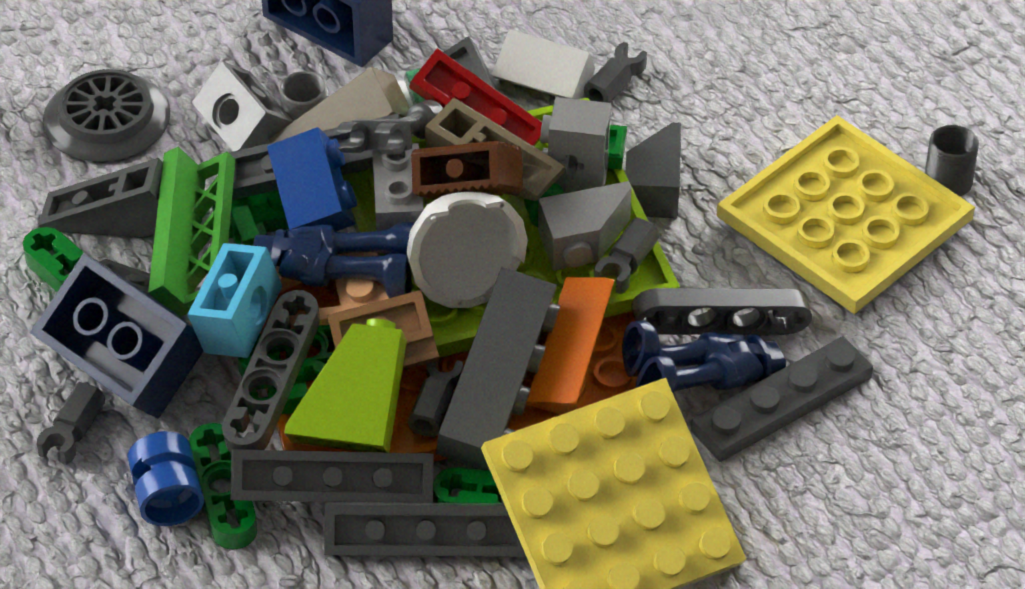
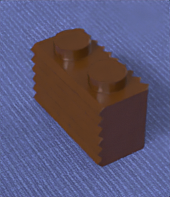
(471, 167)

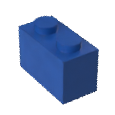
(312, 181)

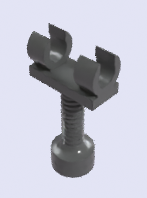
(389, 135)

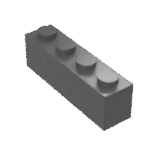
(498, 366)

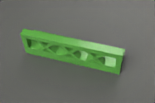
(179, 228)

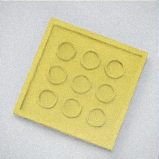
(845, 213)
(614, 496)

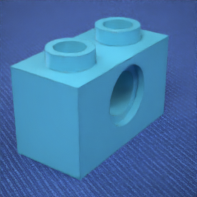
(235, 300)

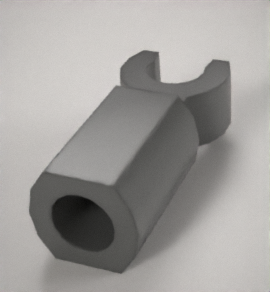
(615, 75)
(628, 253)
(434, 399)
(72, 421)

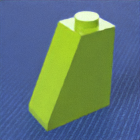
(355, 392)

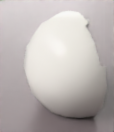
(463, 245)

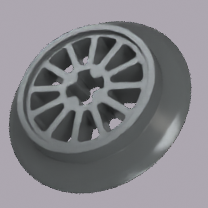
(106, 123)

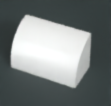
(543, 65)

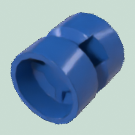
(165, 478)

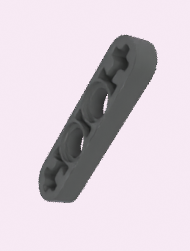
(774, 312)
(275, 373)

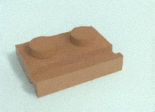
(409, 315)

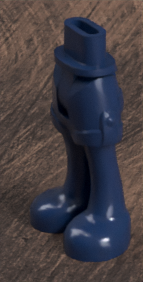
(313, 257)
(722, 359)

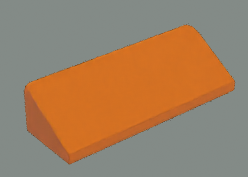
(570, 344)

